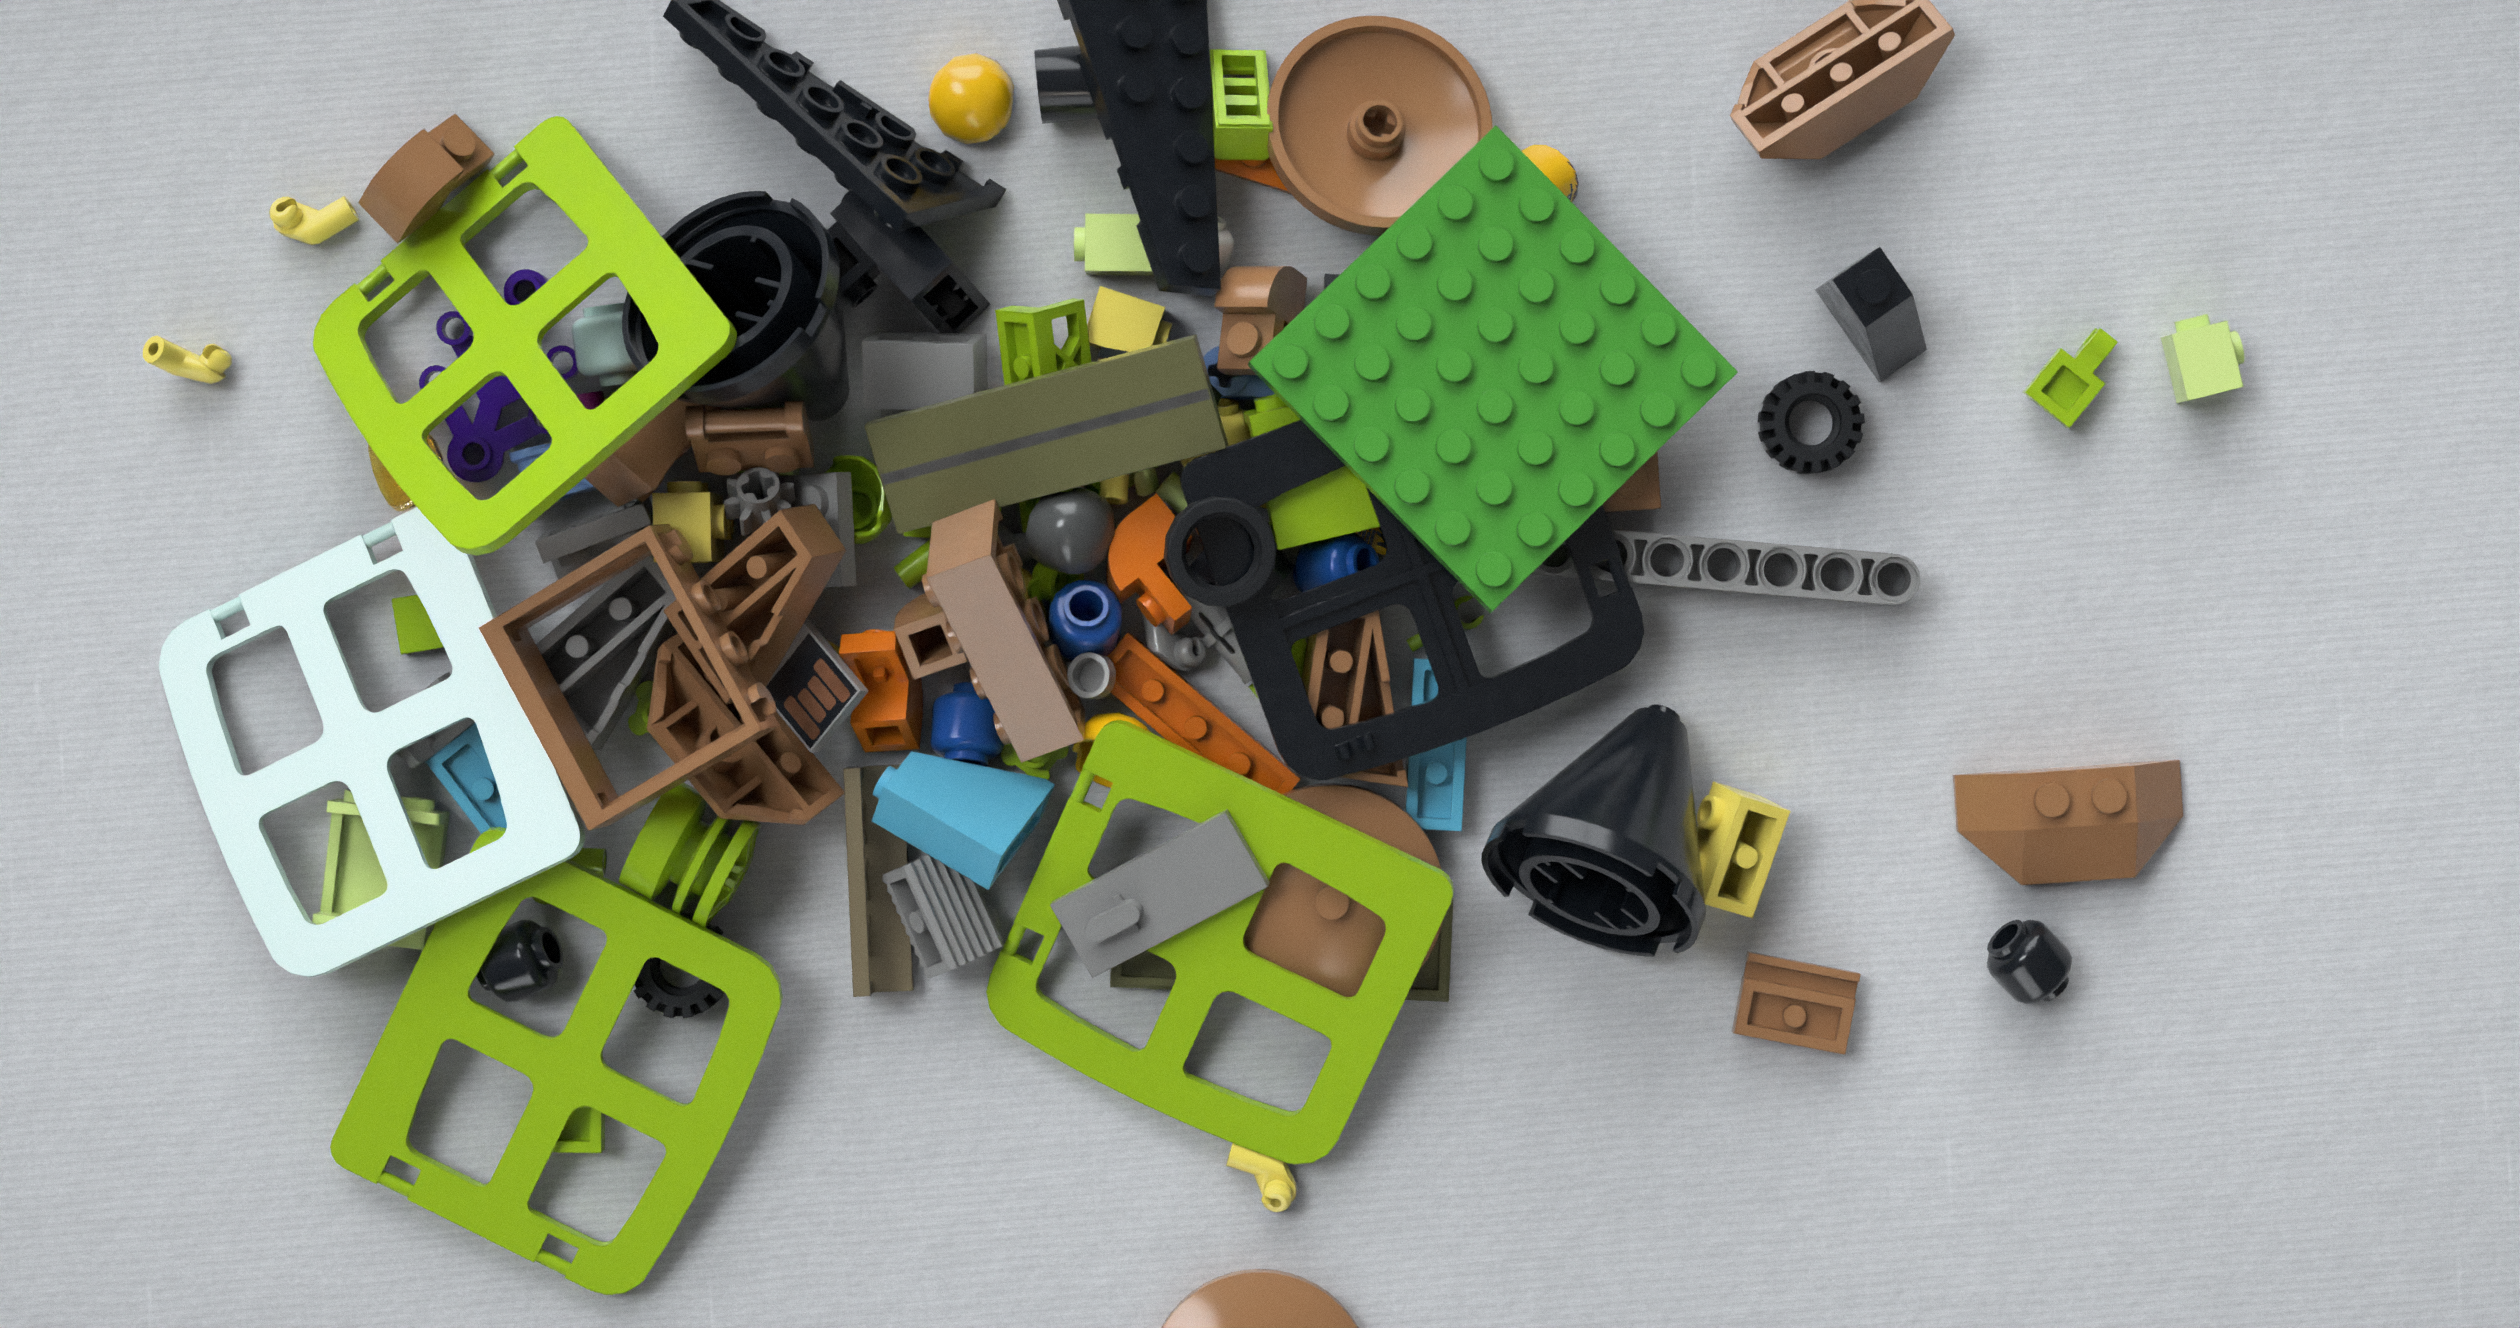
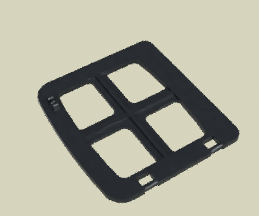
(1406, 576)

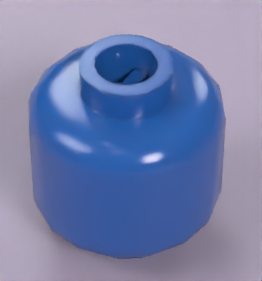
(1332, 559)
(1085, 619)
(964, 726)

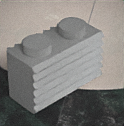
(942, 914)

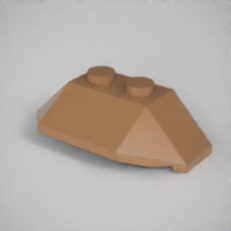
(1840, 77)
(763, 781)
(2070, 819)

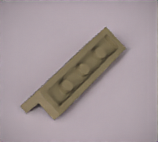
(878, 938)

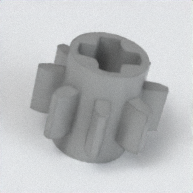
(756, 498)

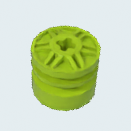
(689, 853)

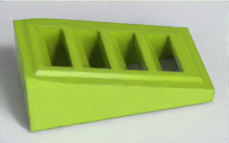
(1235, 100)

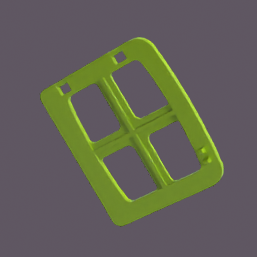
(508, 338)
(1213, 953)
(564, 1072)

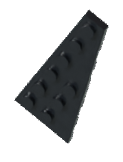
(1155, 102)

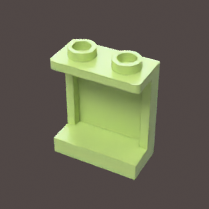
(353, 868)

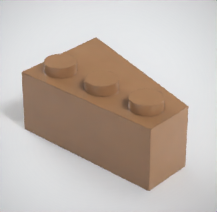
(645, 458)
(767, 589)
(1350, 683)

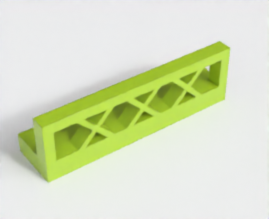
(1030, 351)

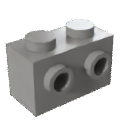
(921, 369)

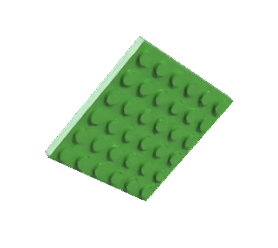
(1492, 368)

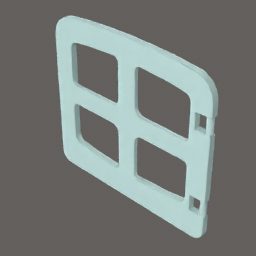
(360, 746)

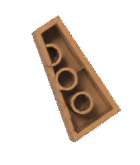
(1001, 633)

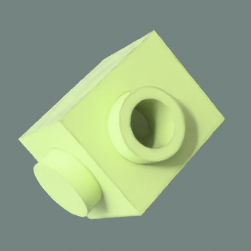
(2203, 358)

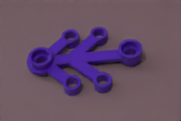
(493, 398)

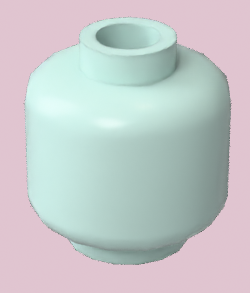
(601, 345)

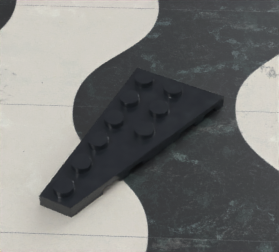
(841, 127)

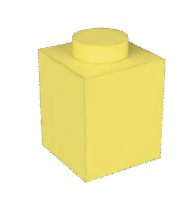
(1126, 322)

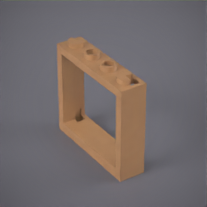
(552, 715)

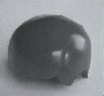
(1071, 530)

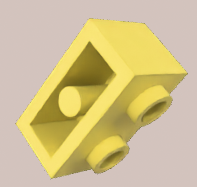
(697, 515)
(1737, 846)

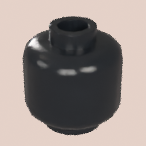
(522, 961)
(2029, 961)

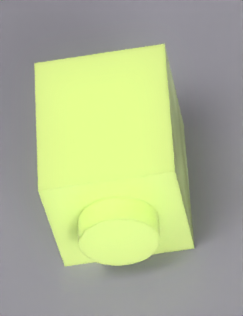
(1111, 245)

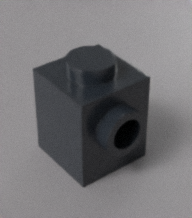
(856, 267)

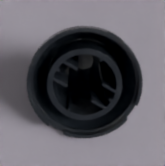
(780, 289)
(1611, 842)

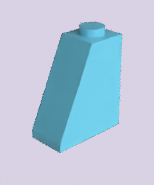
(961, 812)

